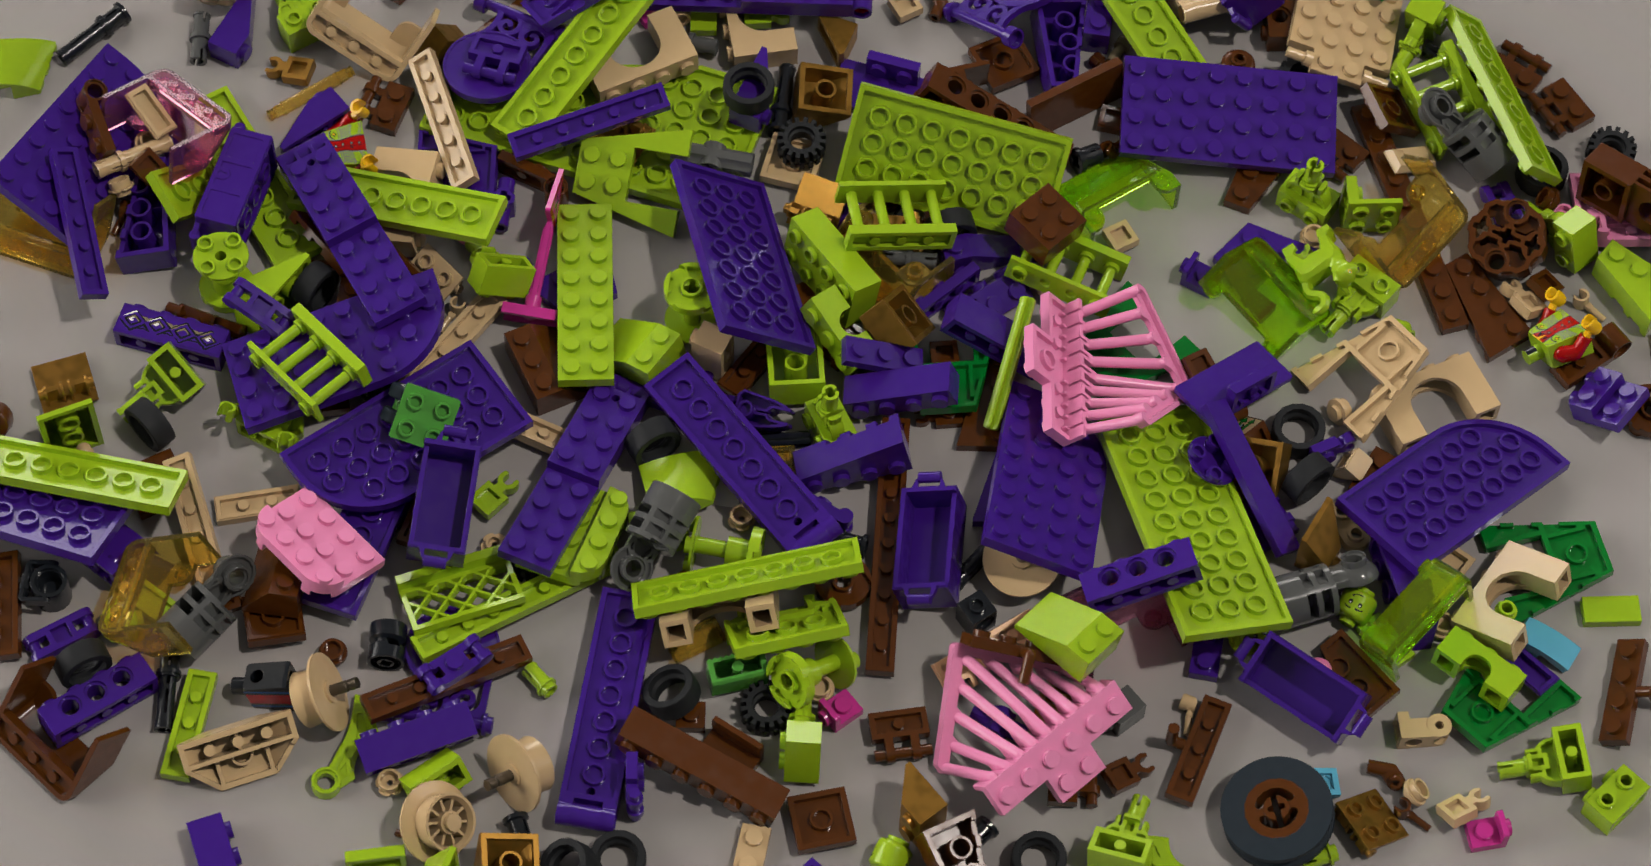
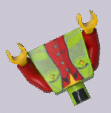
(349, 138)
(1558, 336)

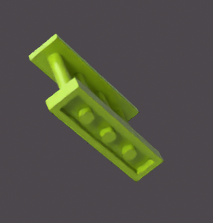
(1459, 80)
(895, 236)
(1087, 255)
(319, 338)

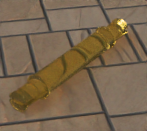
(303, 96)

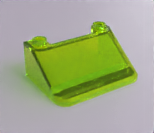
(1110, 182)
(1265, 294)

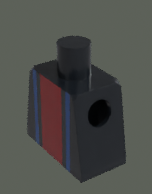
(266, 685)

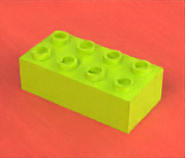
(820, 259)

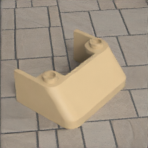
(365, 40)

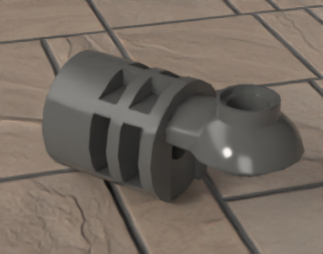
(1471, 139)
(654, 529)
(1313, 591)
(201, 610)

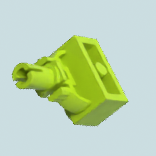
(1424, 22)
(292, 23)
(1307, 196)
(1571, 236)
(499, 273)
(1369, 295)
(166, 378)
(827, 416)
(801, 747)
(1554, 761)
(1123, 841)

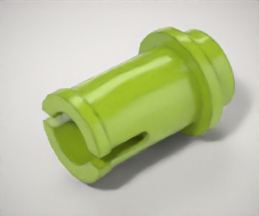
(1506, 608)
(538, 678)
(1328, 855)

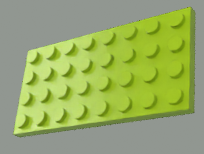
(982, 158)

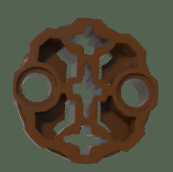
(1485, 253)

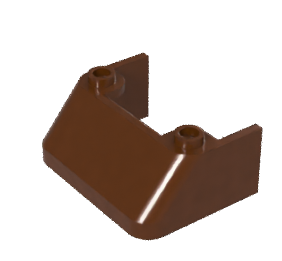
(60, 770)

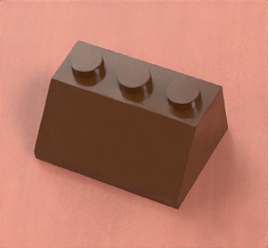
(535, 359)
(274, 588)

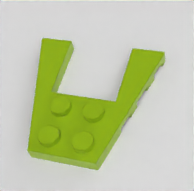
(607, 169)

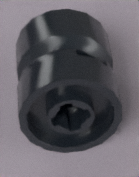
(387, 644)

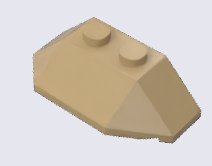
(240, 750)

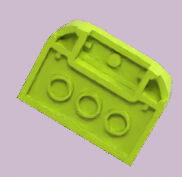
(594, 540)
(797, 628)

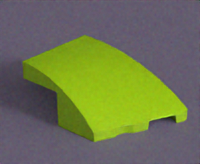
(25, 64)
(686, 472)

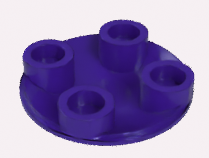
(1209, 460)

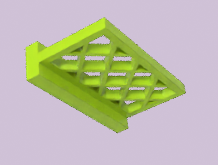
(429, 581)

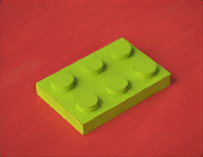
(182, 197)

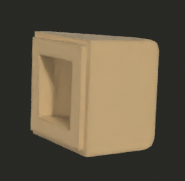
(1353, 465)

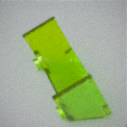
(1413, 614)

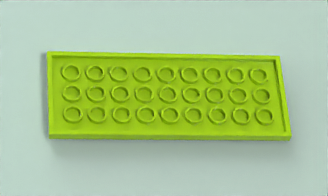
(1176, 503)

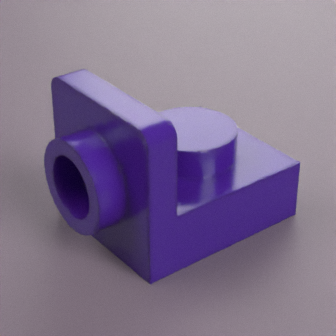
(1193, 272)

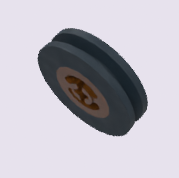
(1284, 780)

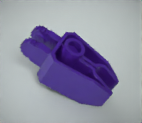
(761, 410)

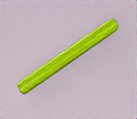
(1009, 364)

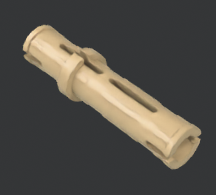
(121, 159)

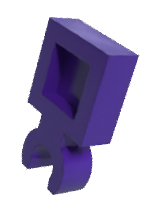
(1332, 446)

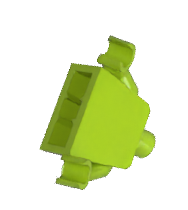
(275, 438)

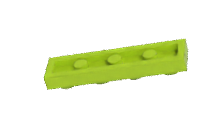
(189, 719)

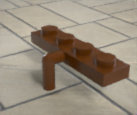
(1007, 645)
(1624, 692)
(1196, 750)

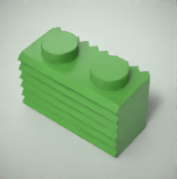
(732, 675)

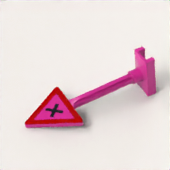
(531, 310)

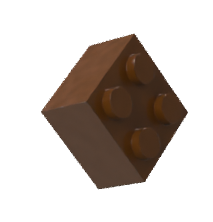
(1045, 224)

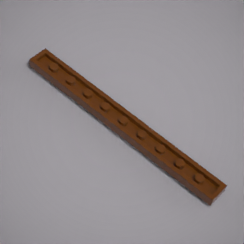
(1435, 277)
(883, 602)

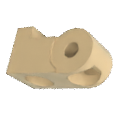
(1420, 731)

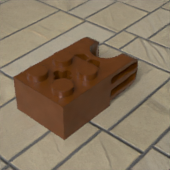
(1617, 187)

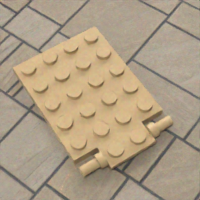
(1345, 38)

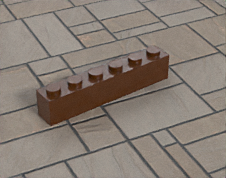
(701, 767)

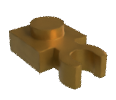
(294, 71)

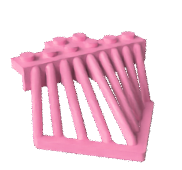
(1060, 363)
(1057, 751)

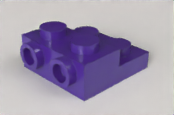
(1607, 400)

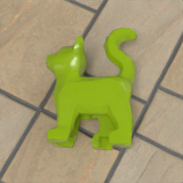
(1316, 266)

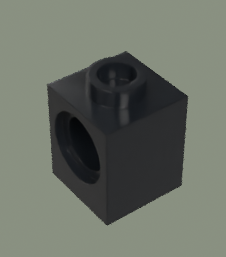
(976, 612)

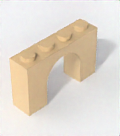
(747, 42)
(675, 58)
(411, 164)
(1455, 377)
(1512, 569)
(761, 613)

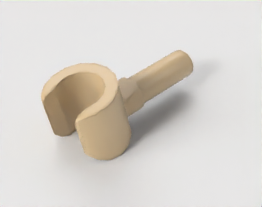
(1583, 303)
(454, 312)
(1188, 704)

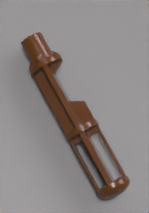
(182, 310)

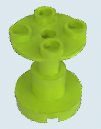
(220, 261)
(687, 300)
(732, 550)
(796, 677)

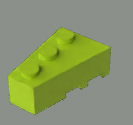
(1626, 280)

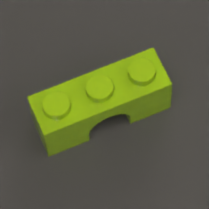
(824, 316)
(1462, 651)

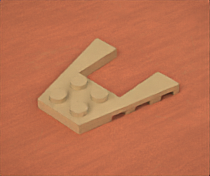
(1386, 353)

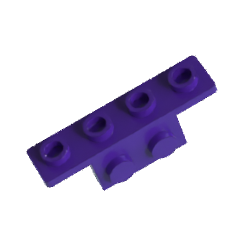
(1000, 292)

